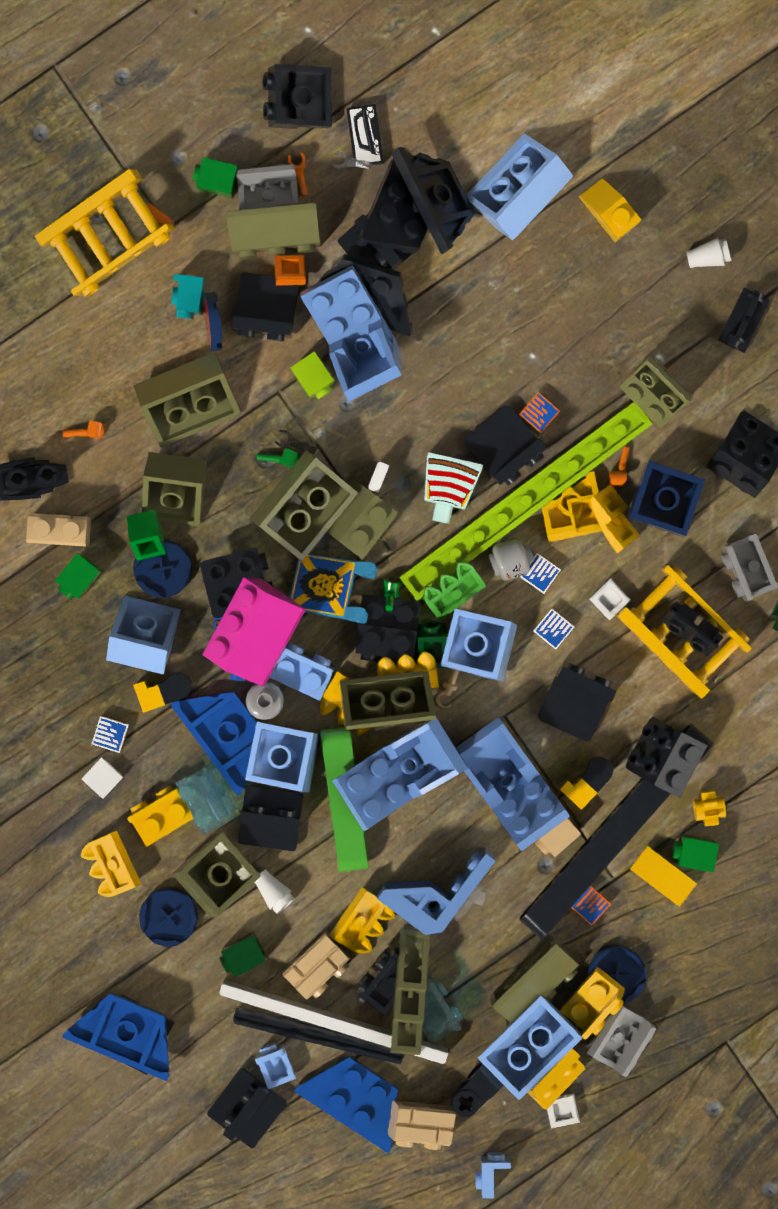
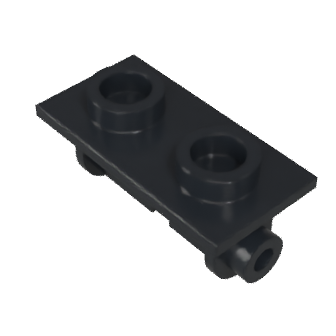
(744, 319)
(680, 622)

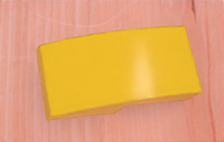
(609, 513)
(663, 876)

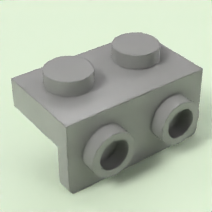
(267, 187)
(749, 567)
(622, 1040)

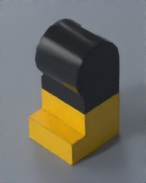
(174, 689)
(597, 774)

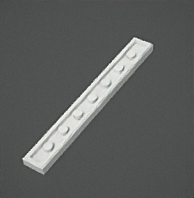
(323, 1018)

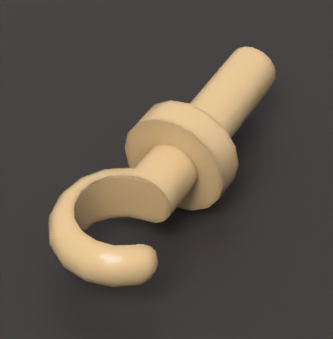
(449, 686)

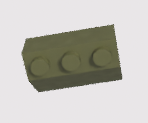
(274, 230)
(187, 399)
(304, 505)
(387, 700)
(534, 978)

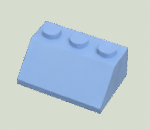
(519, 186)
(530, 1047)

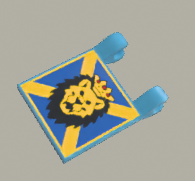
(326, 584)

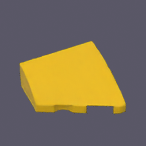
(572, 512)

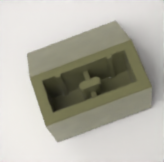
(656, 391)

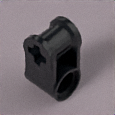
(480, 1085)

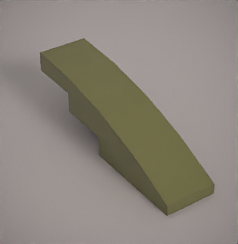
(410, 992)

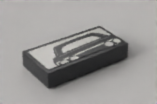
(365, 134)

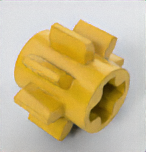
(709, 808)

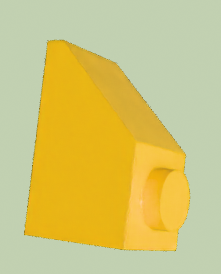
(610, 209)

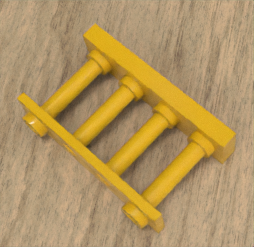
(78, 219)
(677, 658)

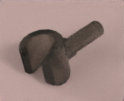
(292, 442)

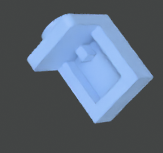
(275, 1065)
(485, 1178)

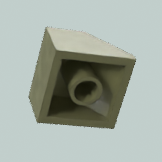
(174, 488)
(362, 521)
(216, 875)

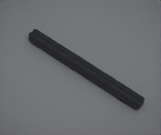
(314, 1035)

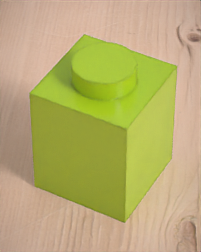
(313, 376)

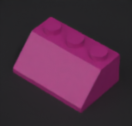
(254, 631)

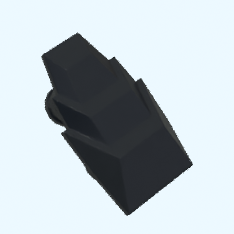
(30, 478)

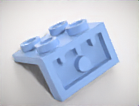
(303, 672)

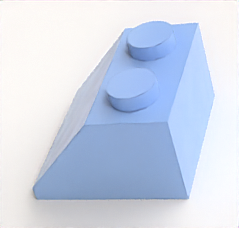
(143, 634)
(479, 645)
(283, 757)

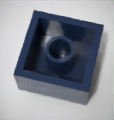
(666, 499)

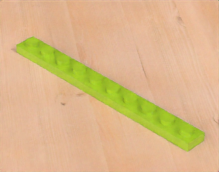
(527, 499)

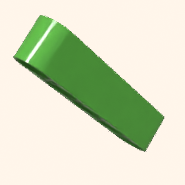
(347, 832)

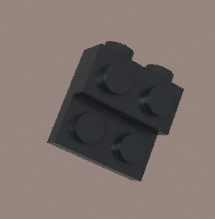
(298, 96)
(386, 631)

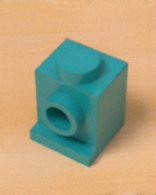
(188, 296)

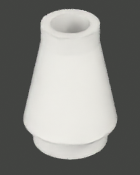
(709, 254)
(274, 892)

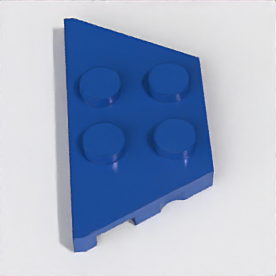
(223, 731)
(125, 1033)
(354, 1098)

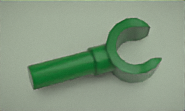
(288, 458)
(391, 591)

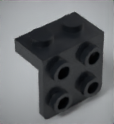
(264, 307)
(505, 446)
(747, 455)
(225, 573)
(576, 702)
(665, 756)
(380, 985)

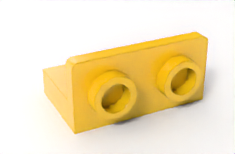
(161, 816)
(594, 1002)
(557, 1080)

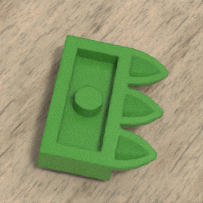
(453, 590)

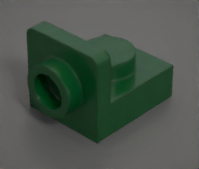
(432, 639)

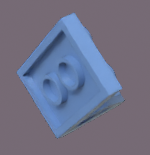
(356, 332)
(399, 773)
(511, 784)
(412, 898)

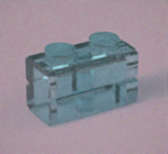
(207, 799)

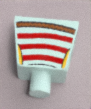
(449, 484)

